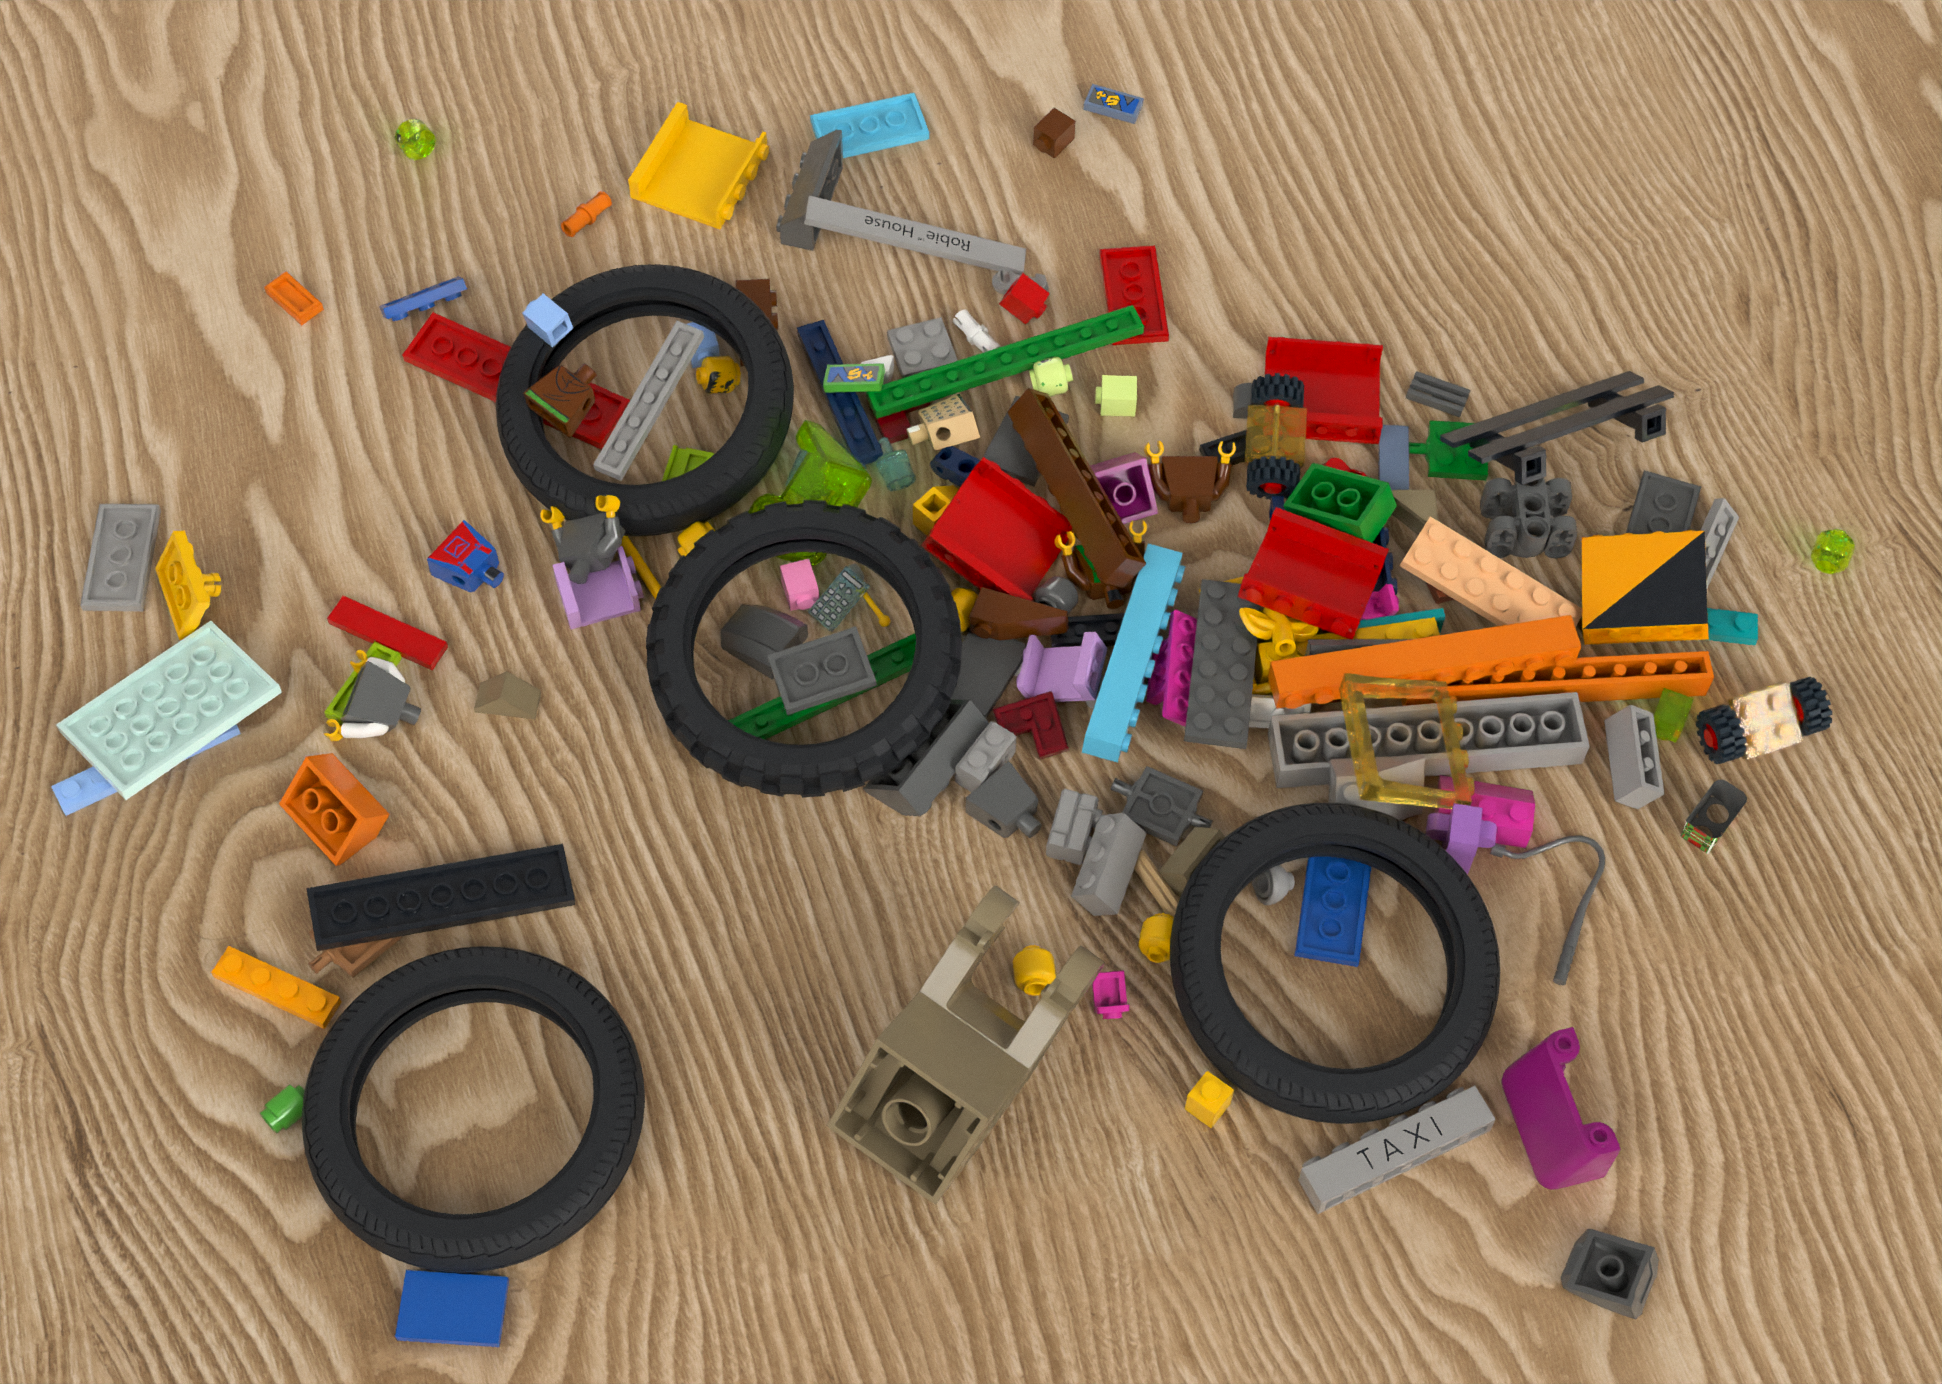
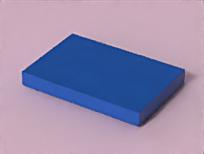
(452, 1308)

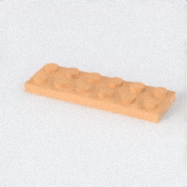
(1482, 579)

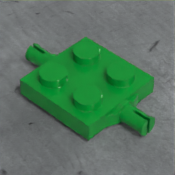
(1448, 461)

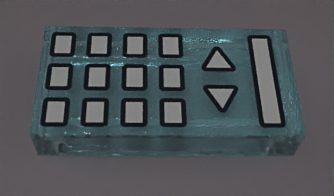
(839, 599)

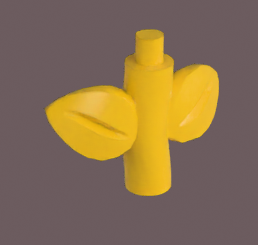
(1277, 626)

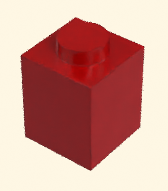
(1025, 299)

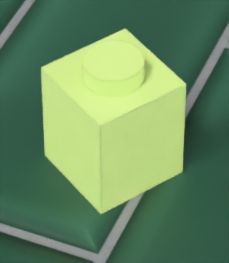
(1117, 395)

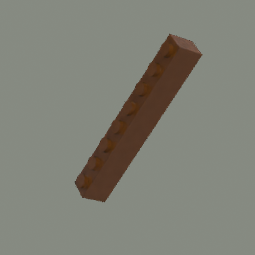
(1076, 488)

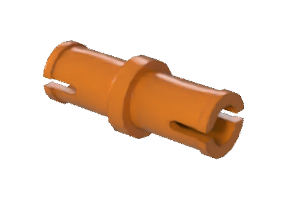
(586, 214)

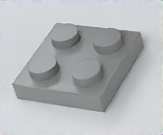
(921, 346)

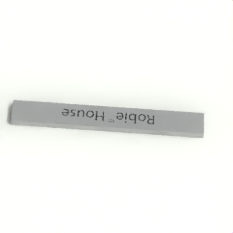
(913, 235)

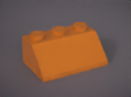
(333, 807)

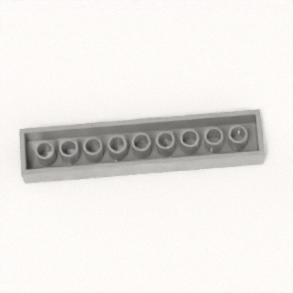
(1495, 734)

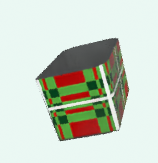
(1723, 794)

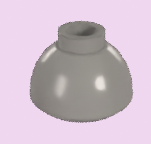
(1273, 884)

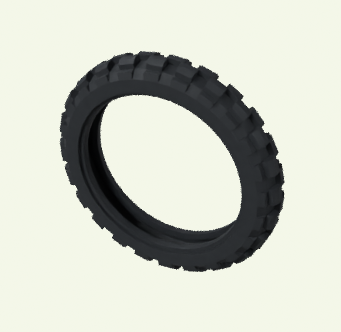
(828, 765)

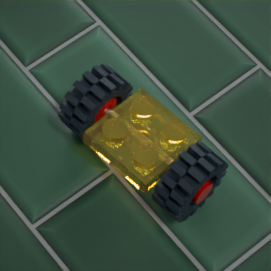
(1275, 435)
(1764, 720)

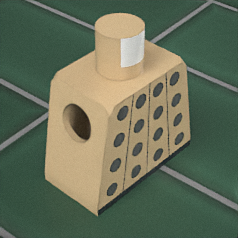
(945, 424)

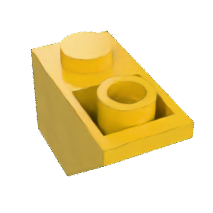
(931, 506)

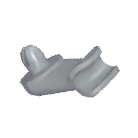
(1004, 278)

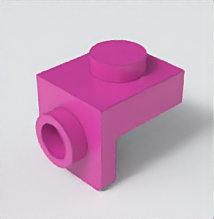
(1382, 603)
(1110, 994)

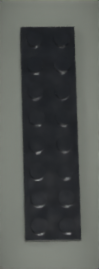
(440, 897)

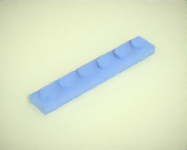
(91, 786)

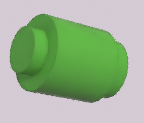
(284, 1108)

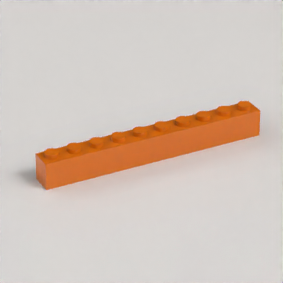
(1432, 658)
(1595, 679)

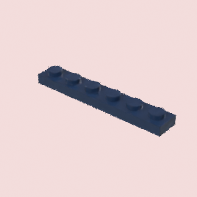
(843, 405)

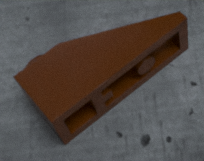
(1011, 617)

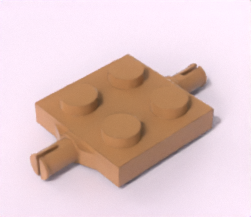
(353, 957)

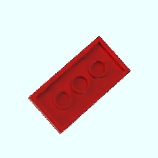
(1134, 279)

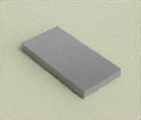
(121, 557)

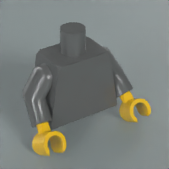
(587, 542)

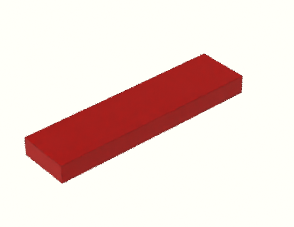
(387, 631)

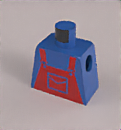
(466, 560)

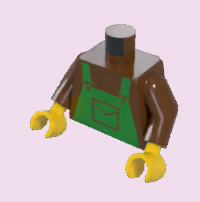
(1083, 573)

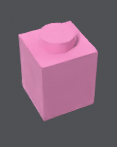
(799, 584)

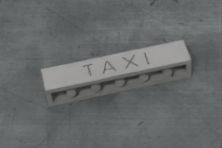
(1395, 1149)

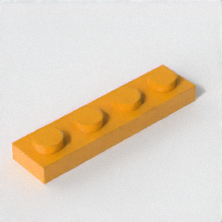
(276, 987)

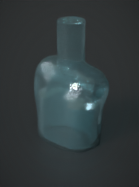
(894, 467)

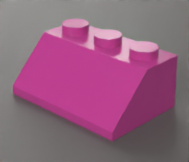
(1505, 806)

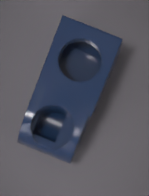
(953, 465)

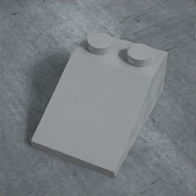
(1396, 768)

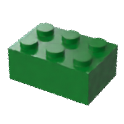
(1343, 501)

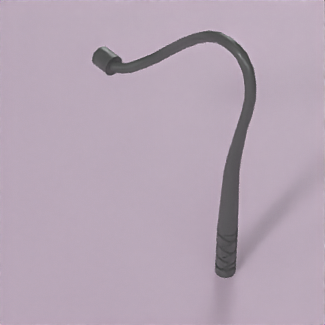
(1573, 935)

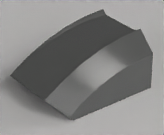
(761, 631)
(1611, 1272)

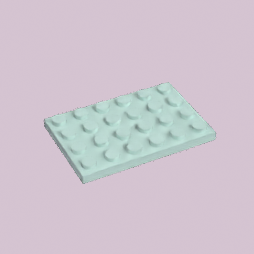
(168, 709)

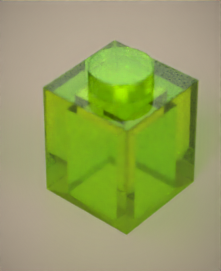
(1671, 714)

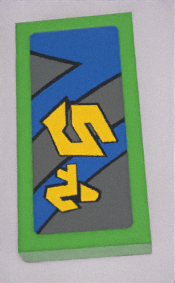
(854, 378)

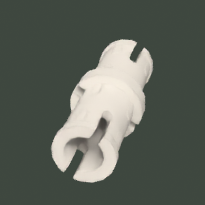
(975, 333)

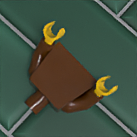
(1189, 481)

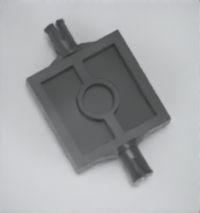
(1162, 805)

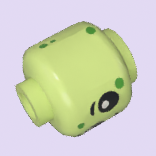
(1051, 376)

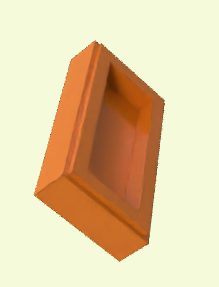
(294, 298)

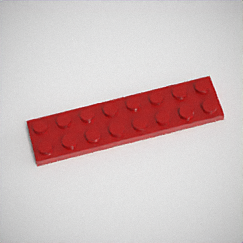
(476, 365)

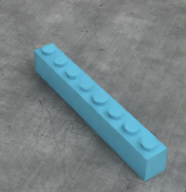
(1133, 653)

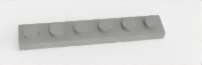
(648, 400)

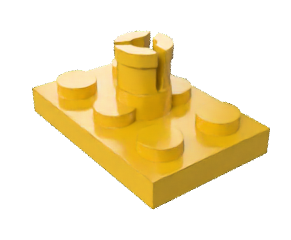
(184, 585)

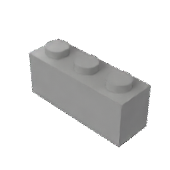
(1634, 757)
(1108, 864)

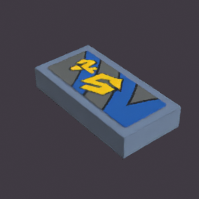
(1113, 103)

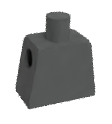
(1005, 803)

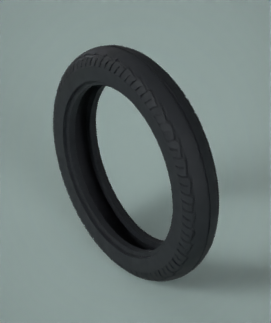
(698, 493)
(1278, 1077)
(514, 1231)

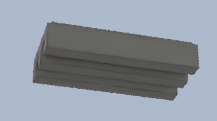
(1439, 390)

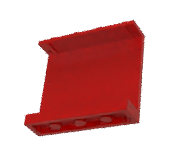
(1338, 384)
(998, 533)
(1313, 573)

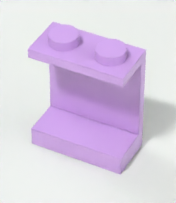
(604, 594)
(1066, 671)

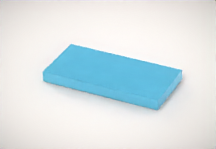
(874, 124)

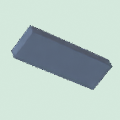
(1394, 456)

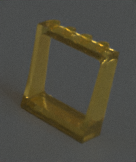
(1369, 783)

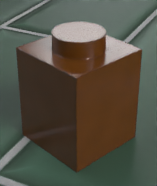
(1054, 133)

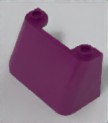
(1547, 1118)

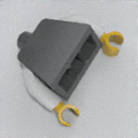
(375, 701)

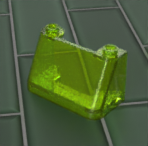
(825, 475)

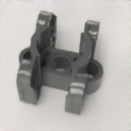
(1527, 511)

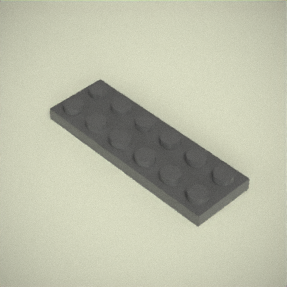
(1221, 669)

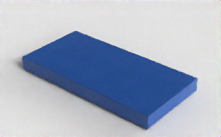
(1333, 910)

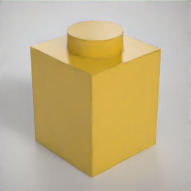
(1209, 1099)

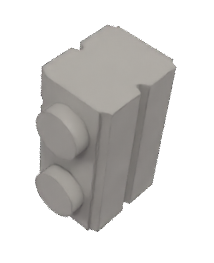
(985, 756)
(1073, 826)

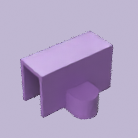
(1462, 832)

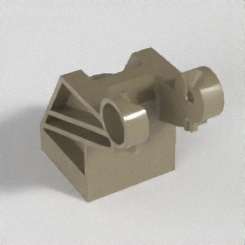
(953, 1060)

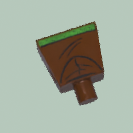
(563, 397)

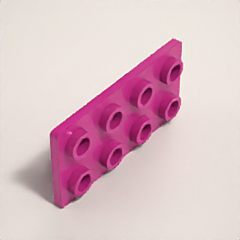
(1173, 668)

